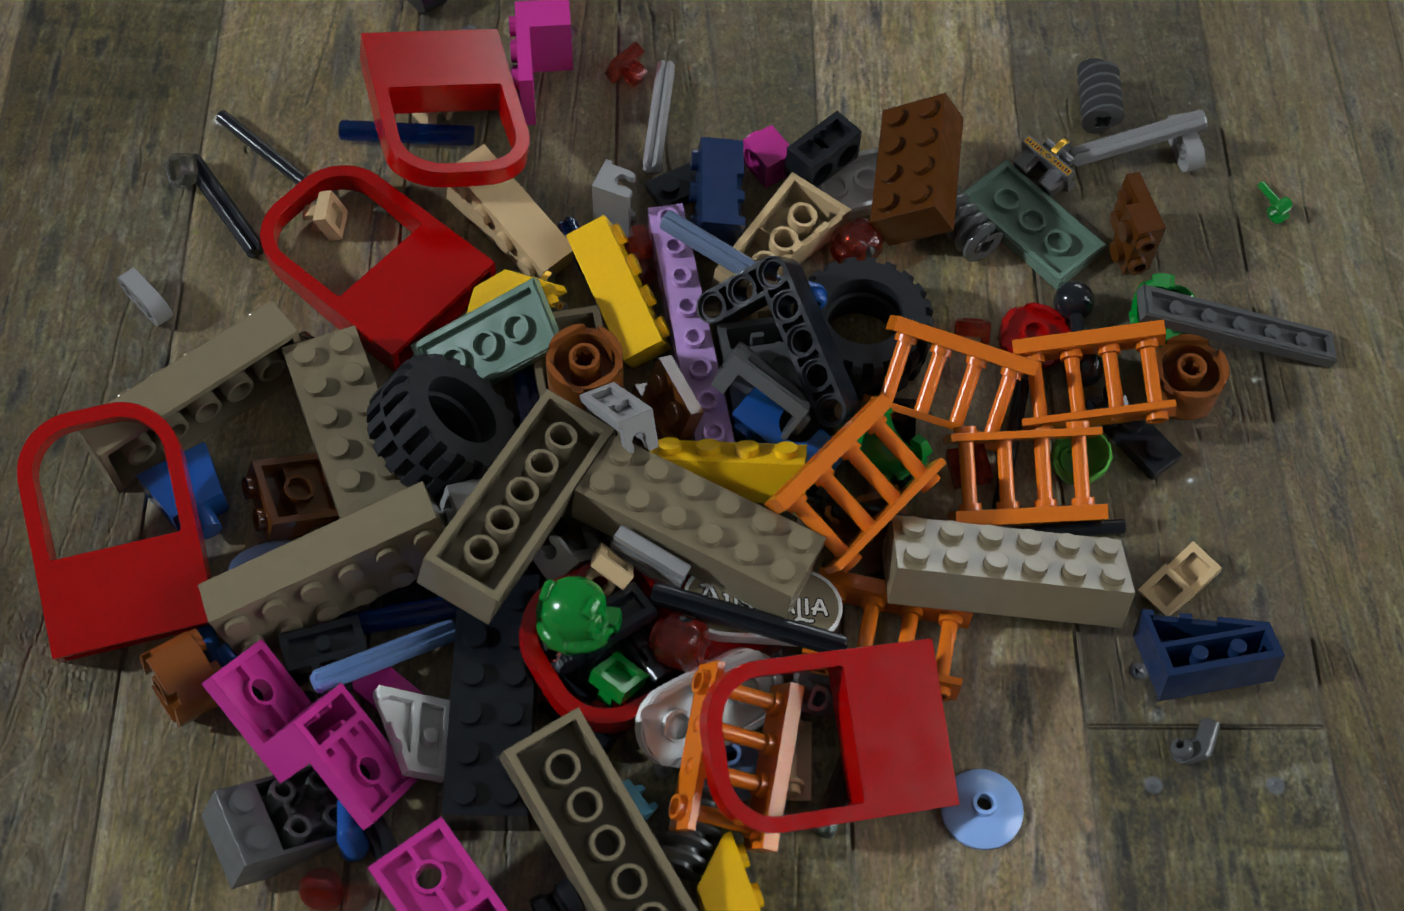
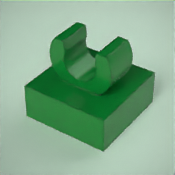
(617, 679)

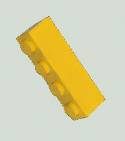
(619, 291)
(741, 467)

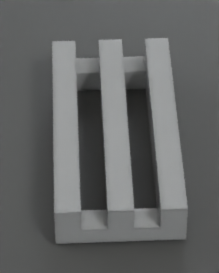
(650, 558)

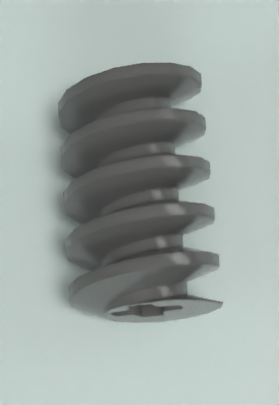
(1099, 95)
(970, 232)
(684, 848)

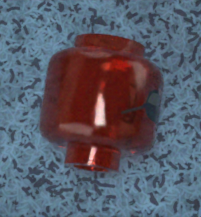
(856, 240)
(681, 642)

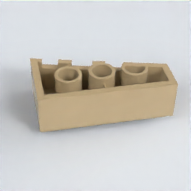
(513, 222)
(790, 226)

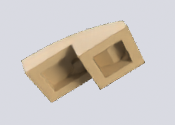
(1180, 579)

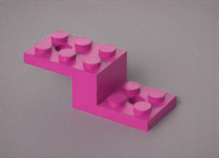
(540, 46)
(294, 732)
(437, 848)

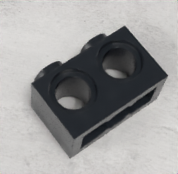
(824, 150)

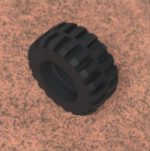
(878, 292)
(438, 423)

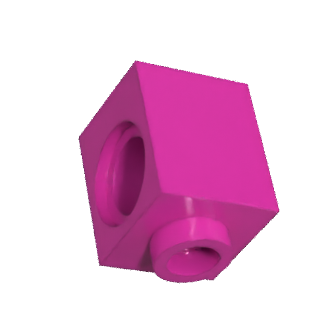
(766, 155)

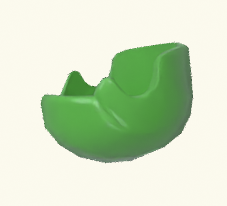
(1099, 458)

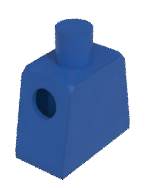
(205, 484)

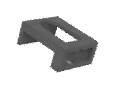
(768, 380)

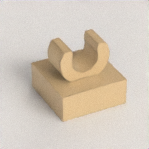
(327, 215)
(610, 566)

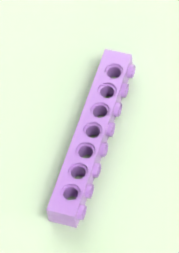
(690, 336)

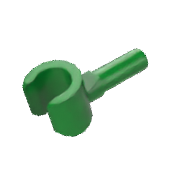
(1279, 207)

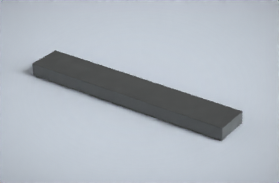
(1236, 326)

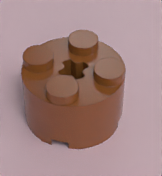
(583, 361)
(1191, 375)
(179, 675)

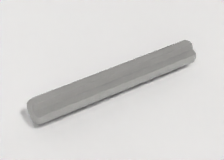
(658, 117)
(1139, 137)

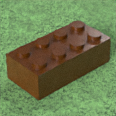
(917, 170)

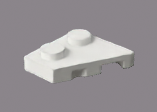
(415, 730)

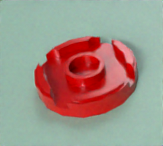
(1031, 321)

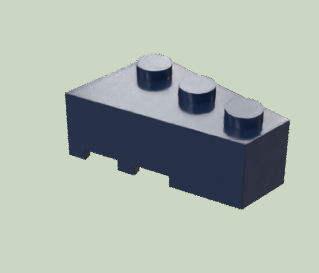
(718, 188)
(1205, 655)

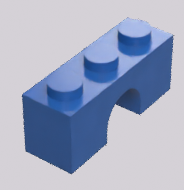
(759, 419)

